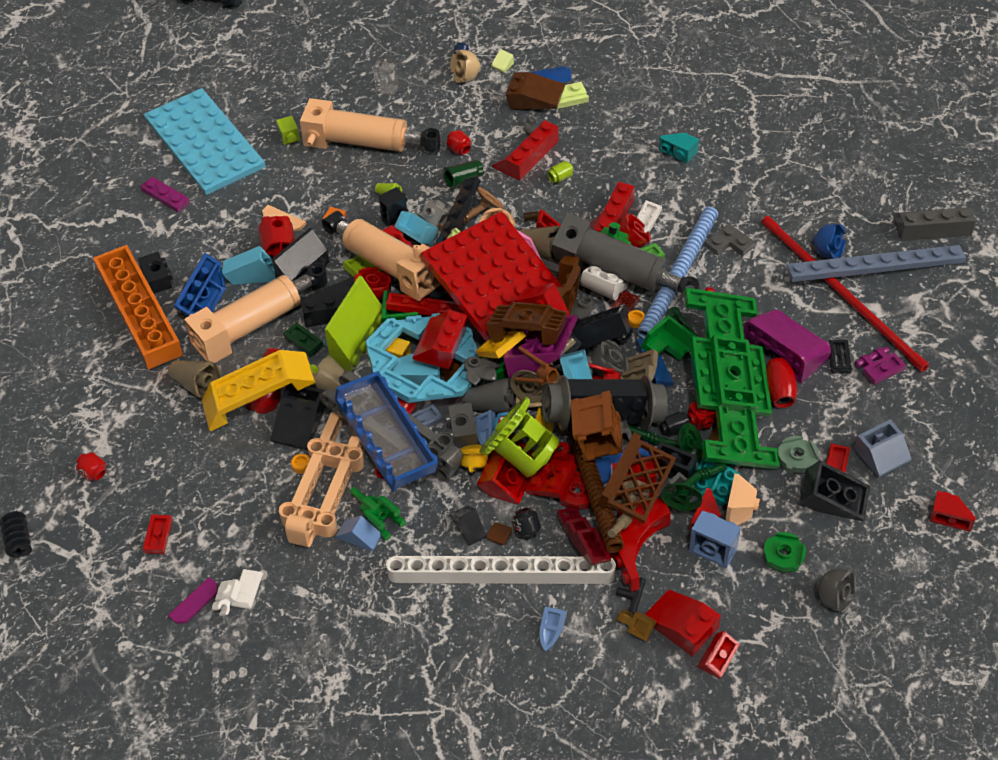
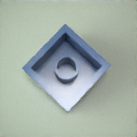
(714, 539)

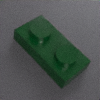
(303, 339)

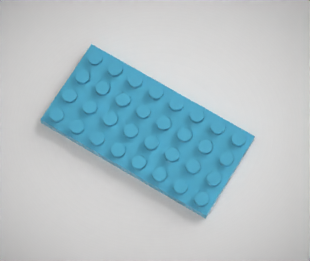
(204, 141)

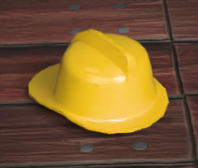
(473, 458)

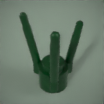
(675, 313)

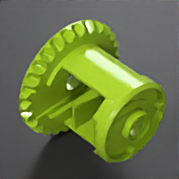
(528, 427)

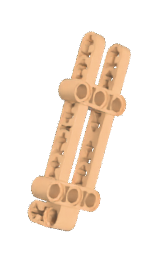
(308, 521)

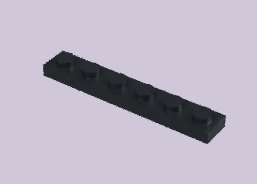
(460, 207)

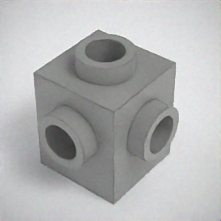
(435, 212)

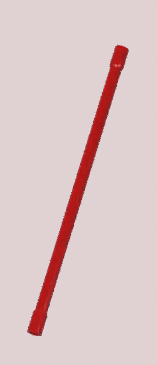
(919, 362)

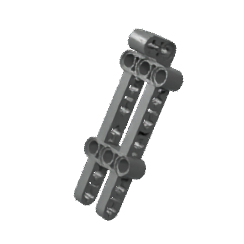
(448, 455)

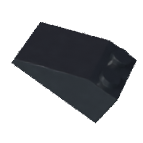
(834, 492)

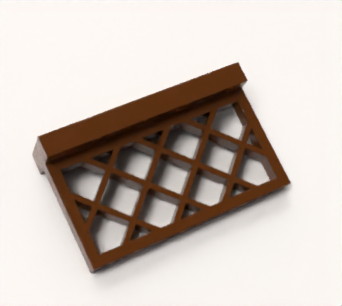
(624, 466)

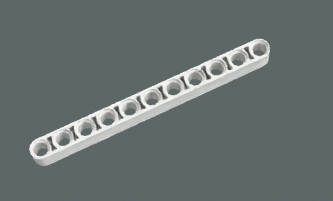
(490, 571)

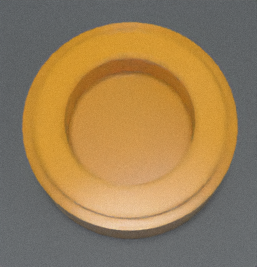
(636, 318)
(299, 463)

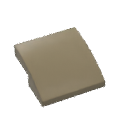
(641, 365)

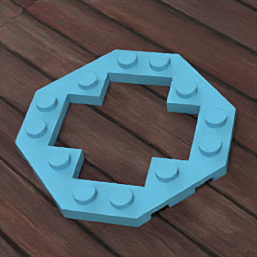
(432, 387)

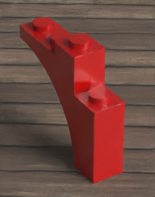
(635, 536)

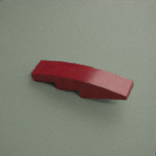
(583, 536)

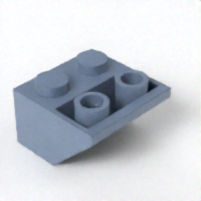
(883, 448)

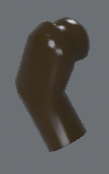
(530, 216)

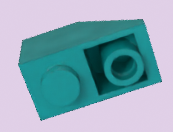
(679, 146)

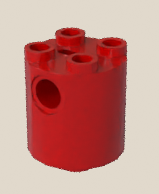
(275, 234)

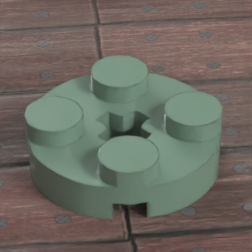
(797, 464)

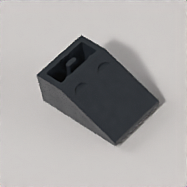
(298, 416)

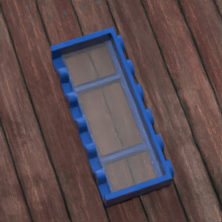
(385, 430)

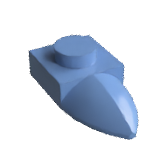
(484, 425)
(551, 626)

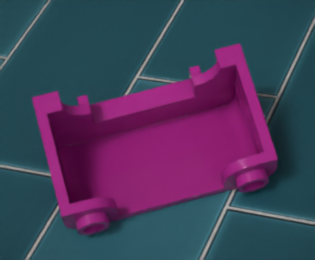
(789, 340)

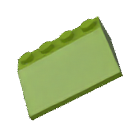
(353, 324)

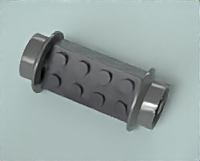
(634, 399)

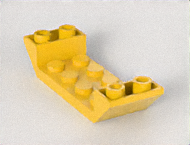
(254, 382)

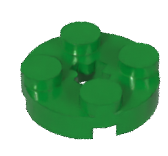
(781, 562)

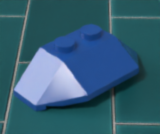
(202, 287)

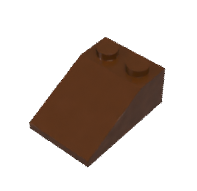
(533, 91)

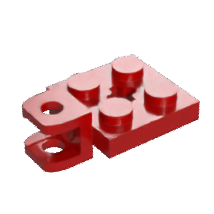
(561, 466)

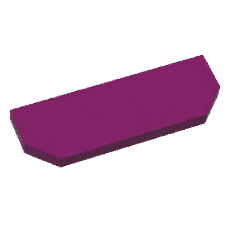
(194, 602)

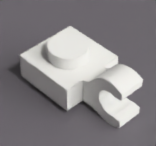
(226, 594)

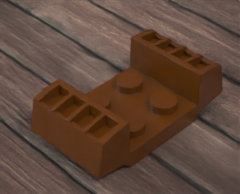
(569, 279)
(527, 316)

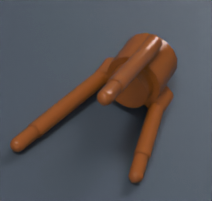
(544, 372)

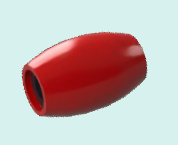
(781, 382)

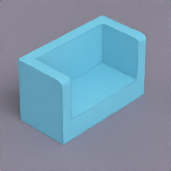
(416, 227)
(576, 365)

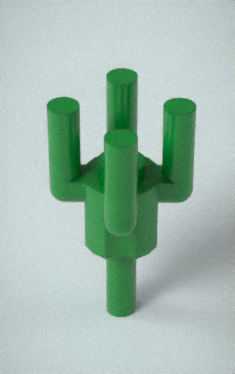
(377, 510)

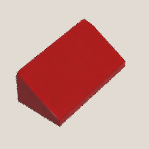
(718, 654)

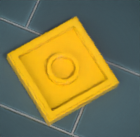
(497, 348)

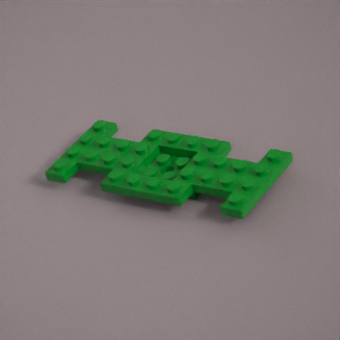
(738, 396)

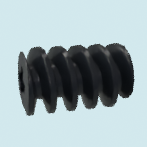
(15, 534)

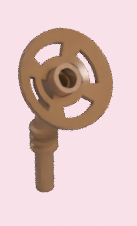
(487, 201)

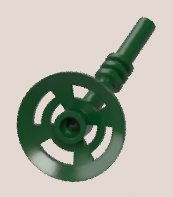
(685, 442)
(685, 491)

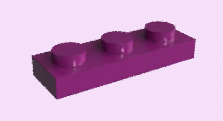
(165, 194)

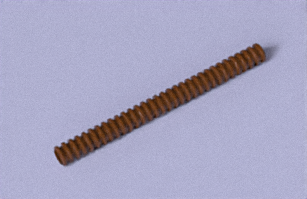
(595, 488)

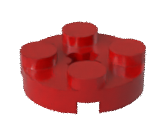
(572, 499)

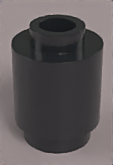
(673, 423)

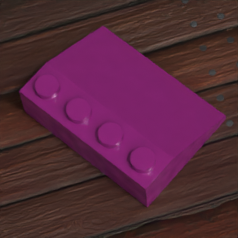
(517, 360)

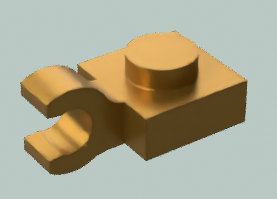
(639, 624)

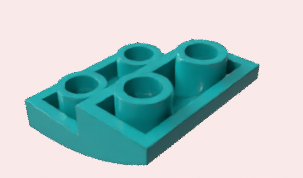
(719, 483)

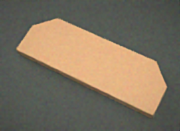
(297, 223)

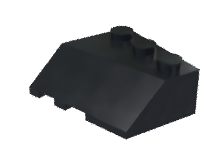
(321, 305)

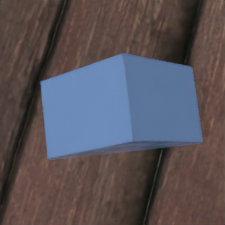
(359, 533)

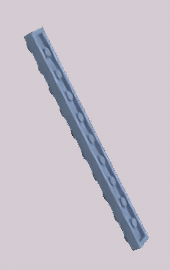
(875, 263)

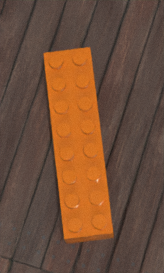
(138, 307)

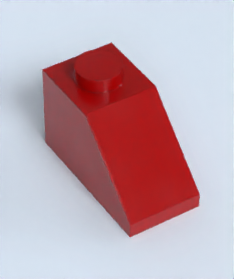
(951, 512)

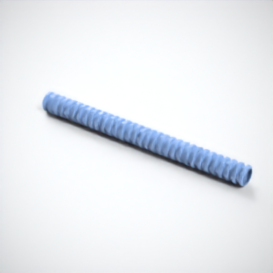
(680, 268)

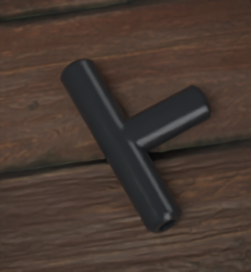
(634, 595)

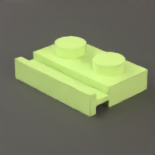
(573, 95)

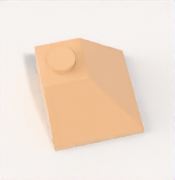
(741, 501)

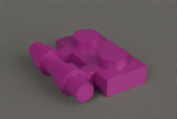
(883, 368)

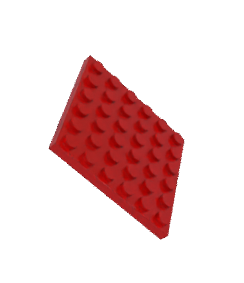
(486, 268)

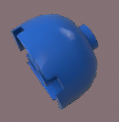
(830, 241)

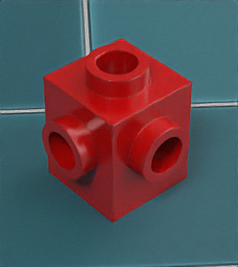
(701, 417)

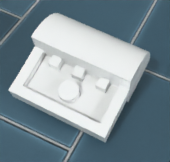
(603, 283)

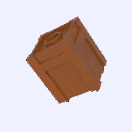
(596, 426)

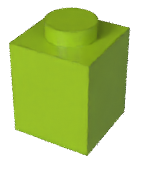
(288, 130)

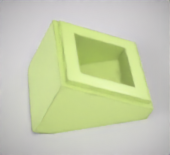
(503, 61)

